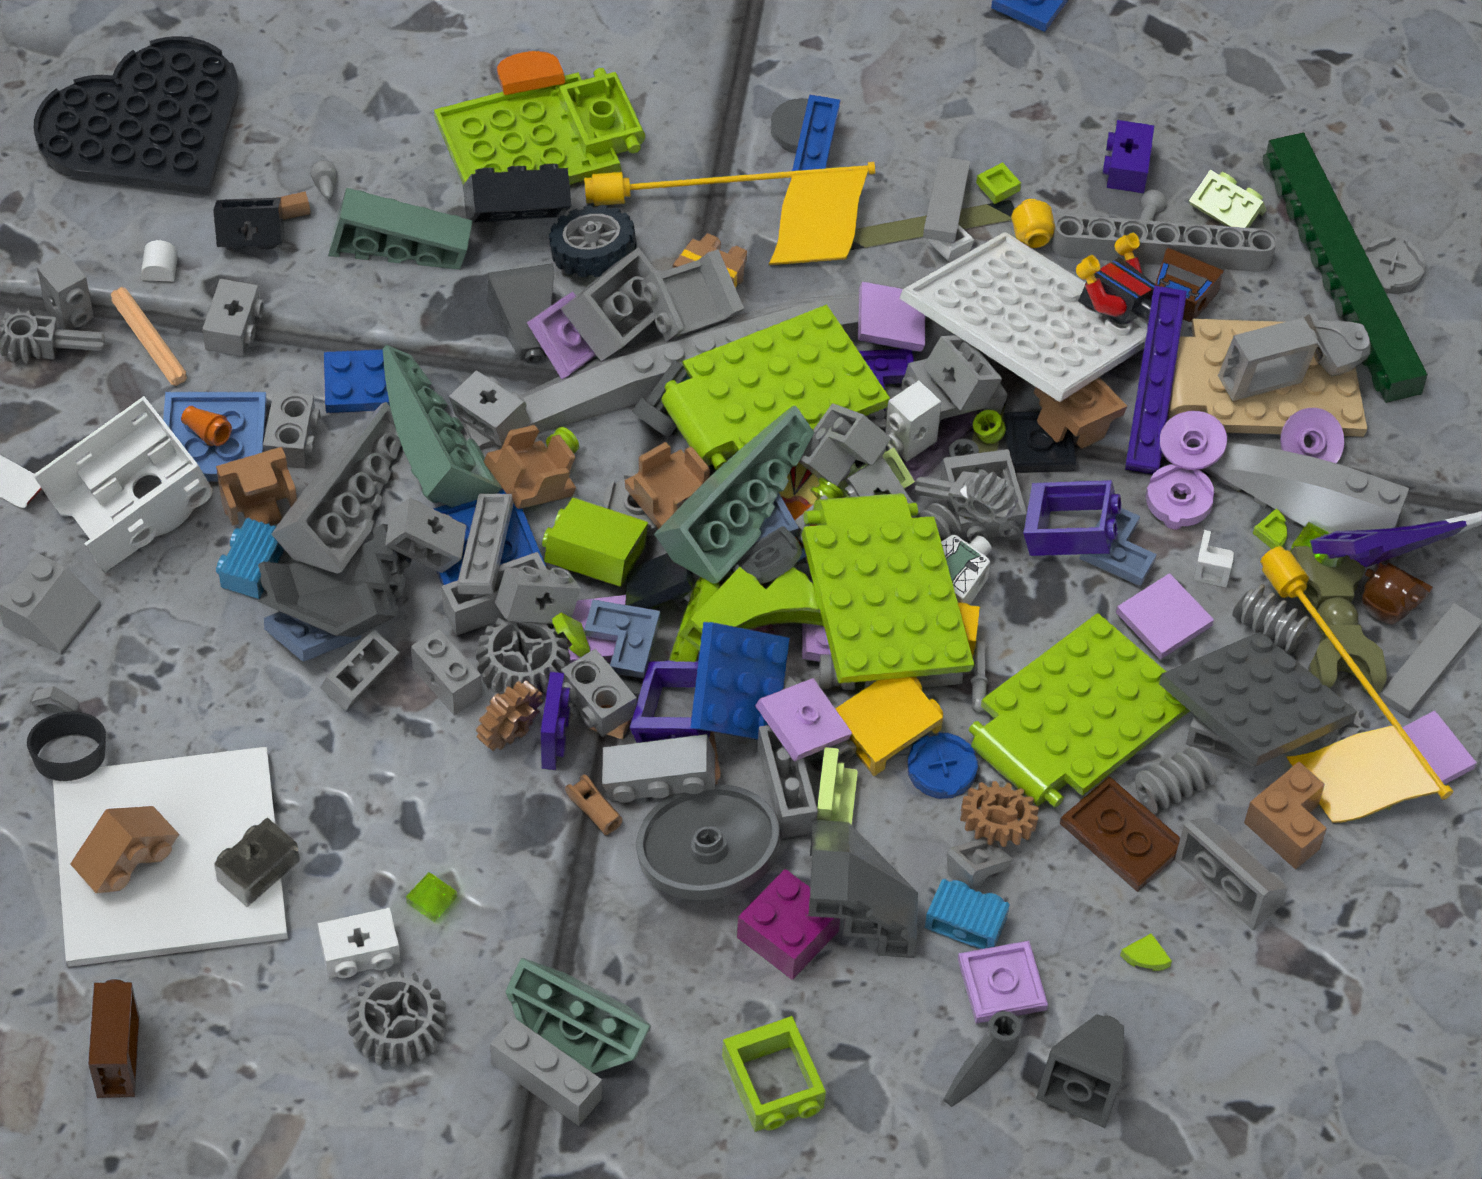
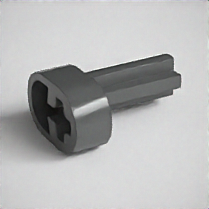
(652, 409)

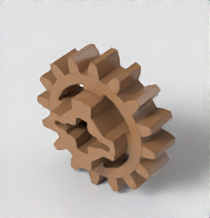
(509, 715)
(999, 813)

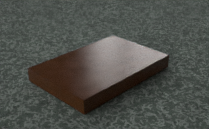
(1122, 833)

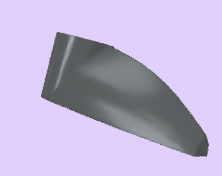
(986, 1057)

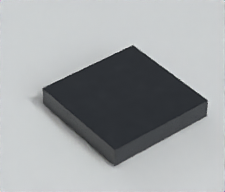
(1034, 448)

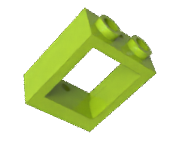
(763, 1042)

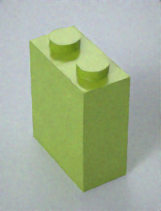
(595, 541)

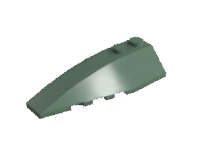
(439, 454)
(730, 506)

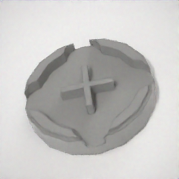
(1396, 264)

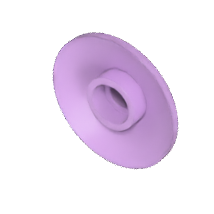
(1189, 429)
(1322, 429)

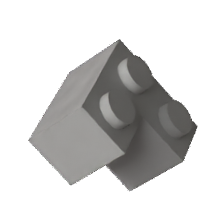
(841, 440)

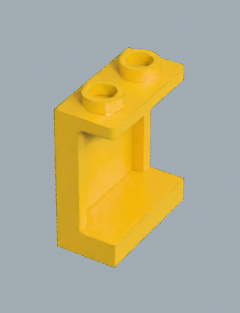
(889, 719)

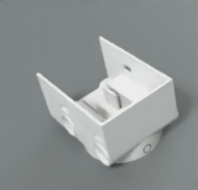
(102, 484)

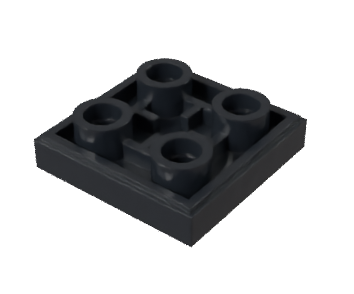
(657, 582)

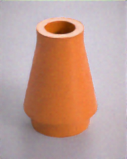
(209, 426)

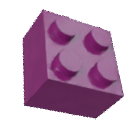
(780, 927)

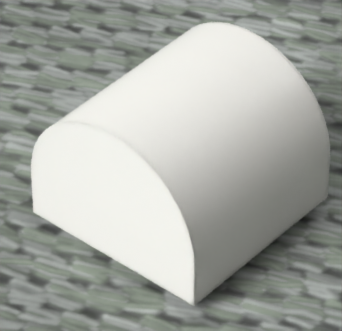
(952, 251)
(159, 261)

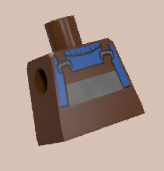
(1192, 275)

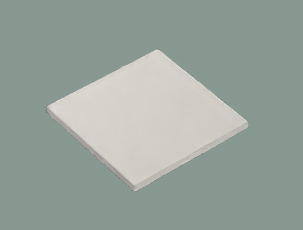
(1025, 316)
(174, 901)

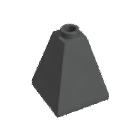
(515, 299)
(1086, 1070)

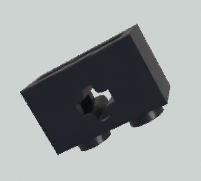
(263, 215)

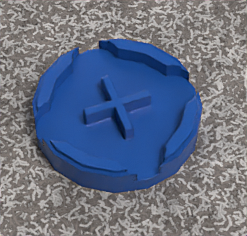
(942, 765)

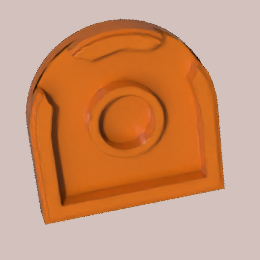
(529, 72)

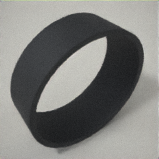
(66, 724)

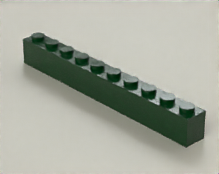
(1344, 265)

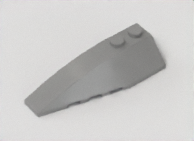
(1311, 488)
(338, 504)

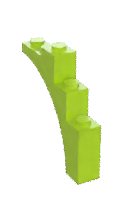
(748, 605)

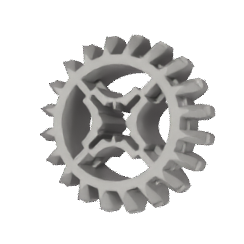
(537, 645)
(386, 1003)

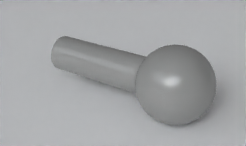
(1152, 203)

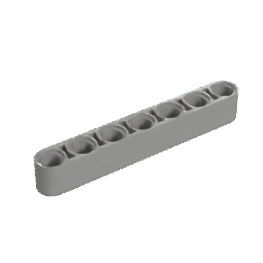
(1216, 245)

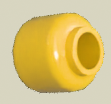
(1033, 223)

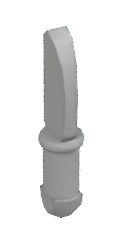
(979, 681)

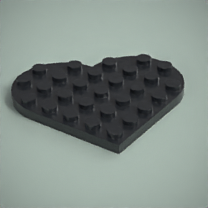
(146, 124)

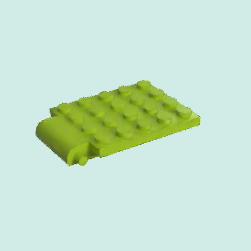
(564, 124)
(762, 375)
(884, 589)
(1075, 713)

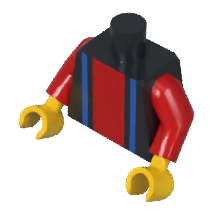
(1119, 287)

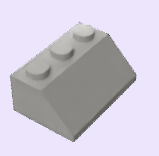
(1229, 871)

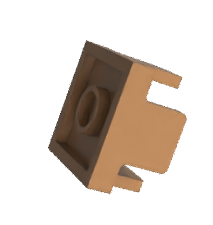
(1083, 413)
(531, 469)
(666, 481)
(255, 485)

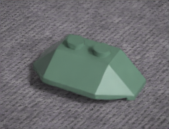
(575, 1016)

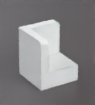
(1213, 563)

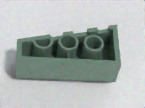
(398, 231)

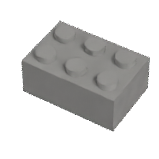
(613, 306)

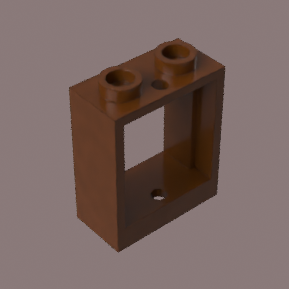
(114, 1039)

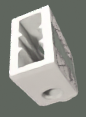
(967, 565)

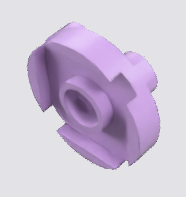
(1175, 511)

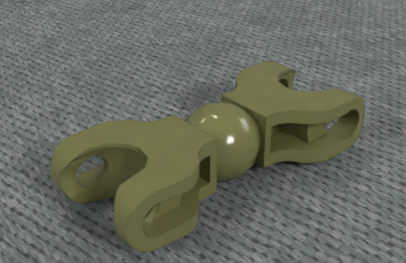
(1331, 595)

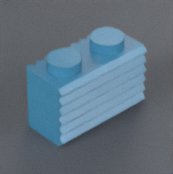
(249, 547)
(967, 914)

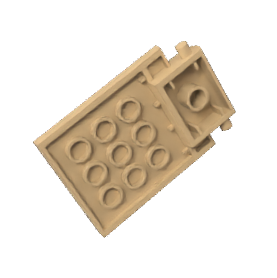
(1200, 389)

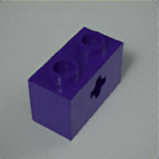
(1130, 156)

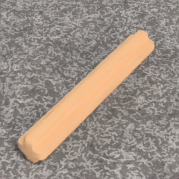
(148, 336)

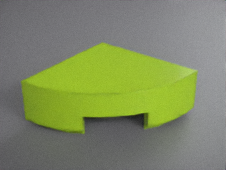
(1272, 530)
(573, 631)
(1146, 954)

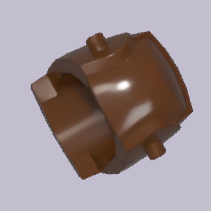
(1392, 593)

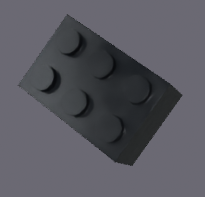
(517, 194)

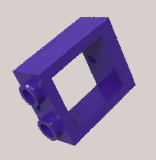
(1071, 497)
(659, 675)

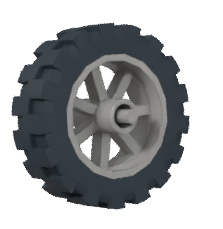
(591, 240)

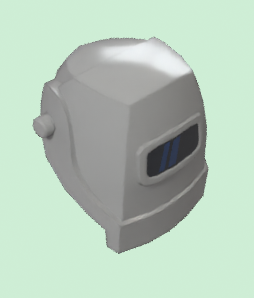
(1340, 344)

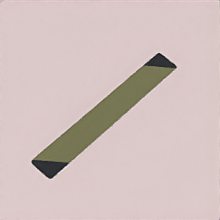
(914, 227)

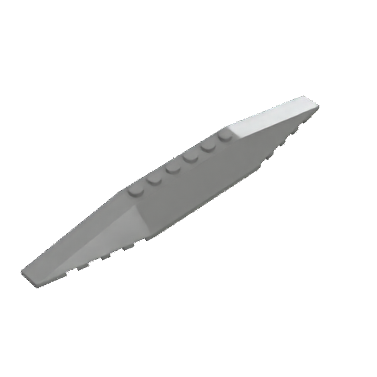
(637, 369)

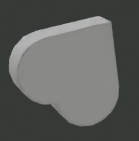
(54, 701)

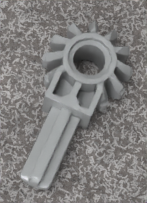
(38, 337)
(974, 495)

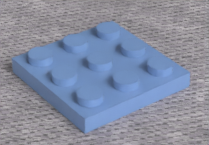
(242, 409)

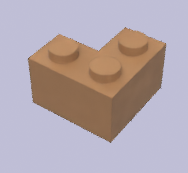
(1284, 818)
(120, 843)

